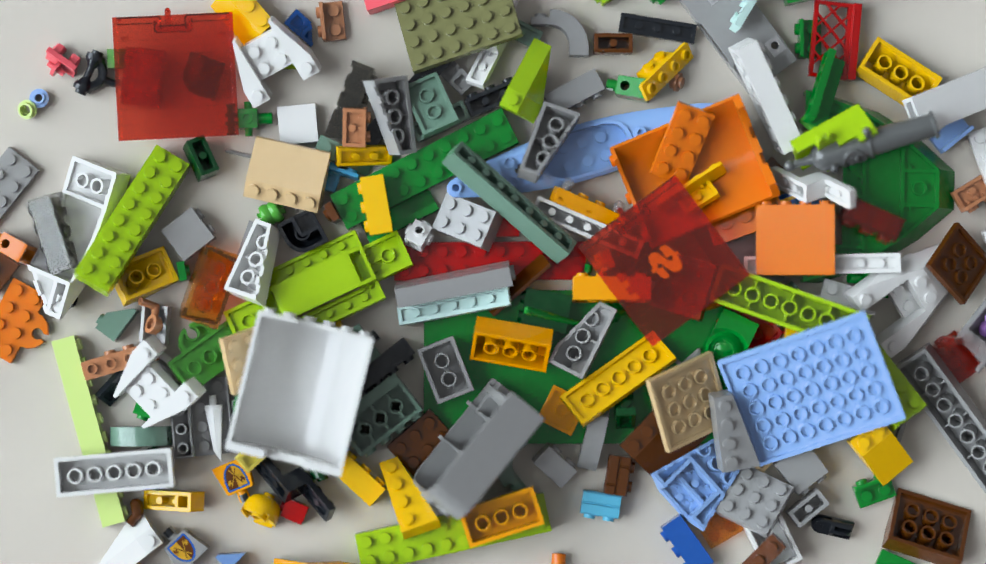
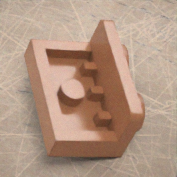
(970, 194)

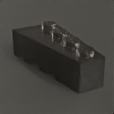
(353, 96)
(53, 232)

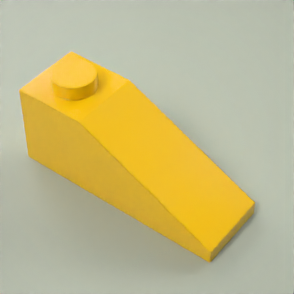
(174, 500)

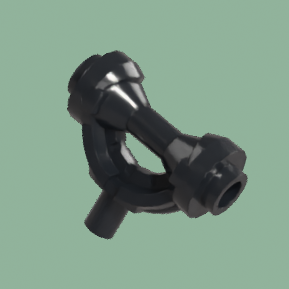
(94, 61)

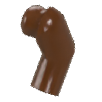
(137, 511)

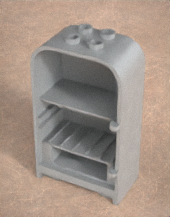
(476, 450)

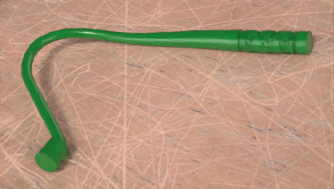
(551, 316)

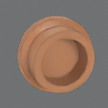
(677, 82)

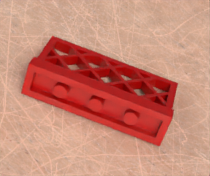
(851, 36)

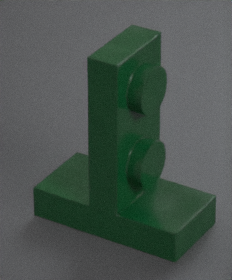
(625, 413)

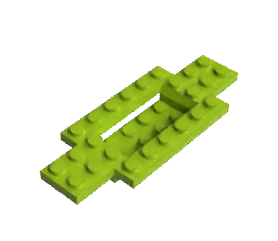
(327, 274)

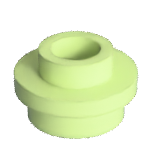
(23, 111)

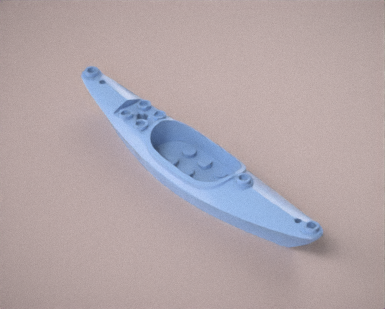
(582, 154)

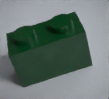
(200, 158)

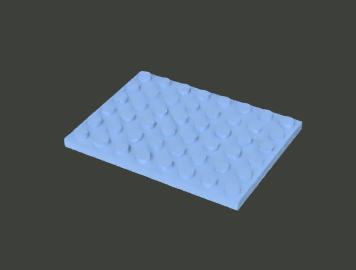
(812, 388)

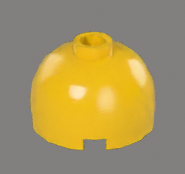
(262, 509)

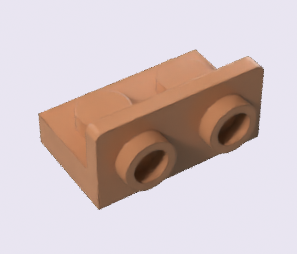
(332, 21)
(355, 127)

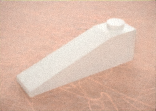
(134, 543)

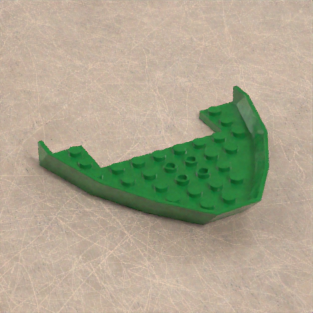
(903, 182)

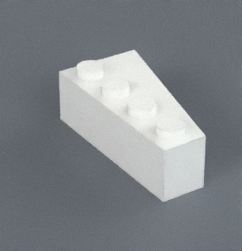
(255, 264)

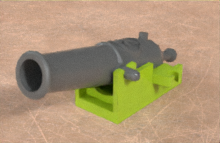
(854, 139)

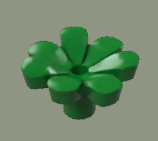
(620, 311)

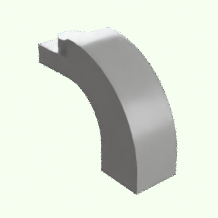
(569, 26)
(593, 442)

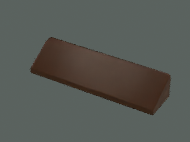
(526, 278)

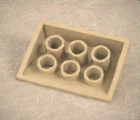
(287, 174)

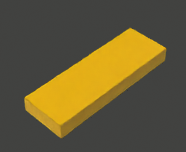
(362, 156)

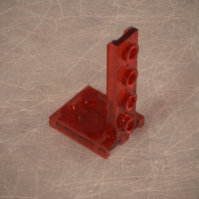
(956, 356)

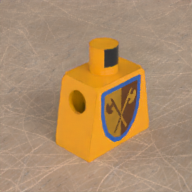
(234, 479)

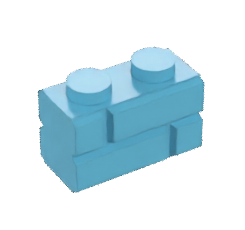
(600, 504)

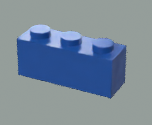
(684, 542)

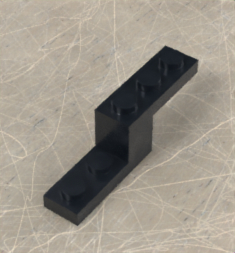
(296, 484)

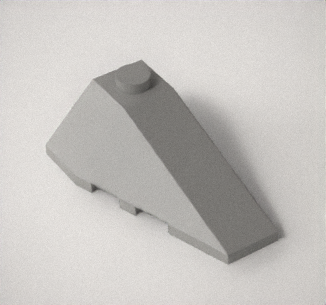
(580, 346)

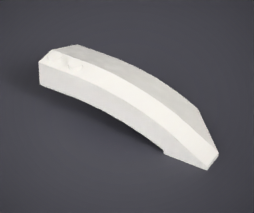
(89, 199)

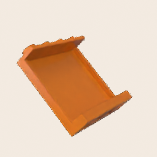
(795, 239)

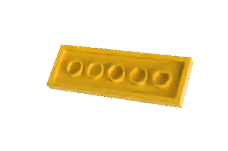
(617, 379)

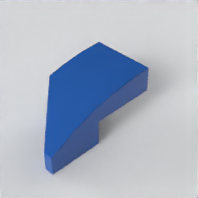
(300, 26)

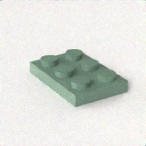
(431, 105)

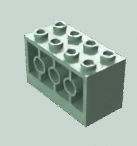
(380, 401)

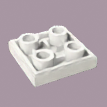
(298, 123)

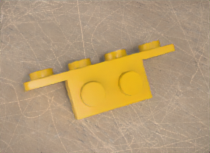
(662, 69)
(701, 187)

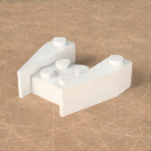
(268, 55)
(153, 386)

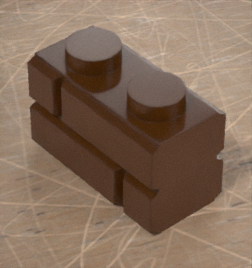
(612, 43)
(618, 475)

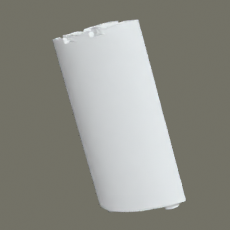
(300, 391)

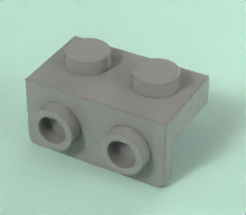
(164, 335)

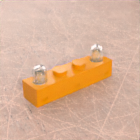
(581, 204)

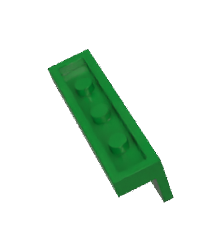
(824, 89)
(408, 211)

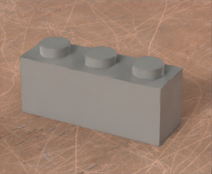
(577, 91)

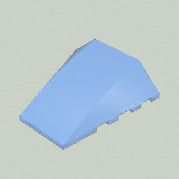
(694, 484)

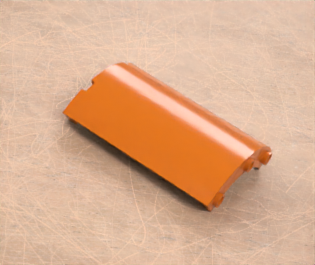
(729, 140)

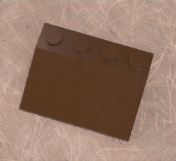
(647, 448)
(927, 528)

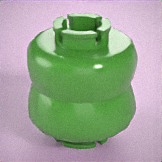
(271, 213)

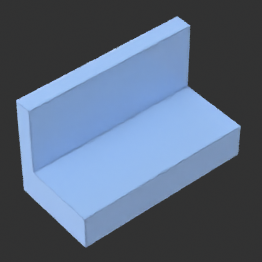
(950, 135)

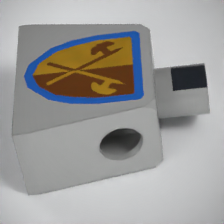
(183, 547)

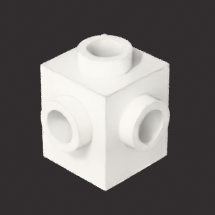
(418, 235)

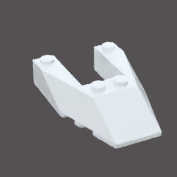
(913, 292)

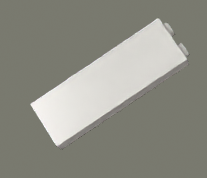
(951, 100)

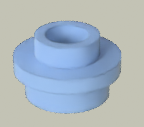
(45, 97)

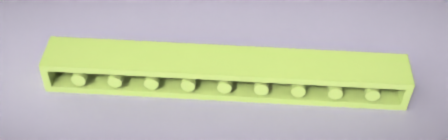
(87, 420)

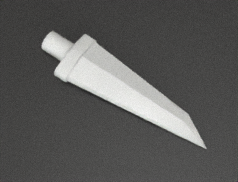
(214, 420)

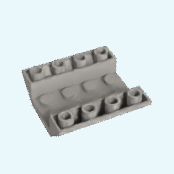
(191, 428)

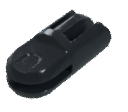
(832, 526)

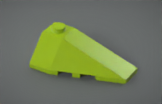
(527, 88)

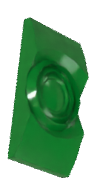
(730, 336)

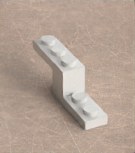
(485, 64)
(814, 187)

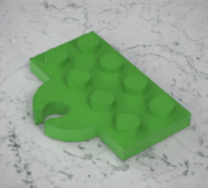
(201, 355)

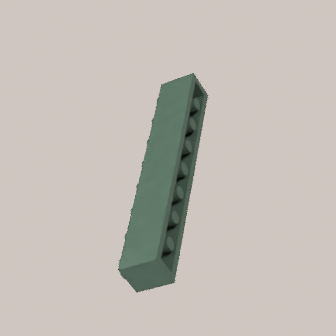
(509, 202)

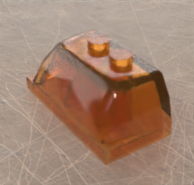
(205, 293)

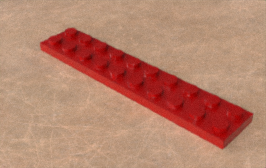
(454, 256)

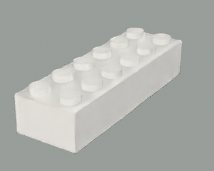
(765, 93)
(115, 472)

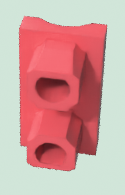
(59, 63)

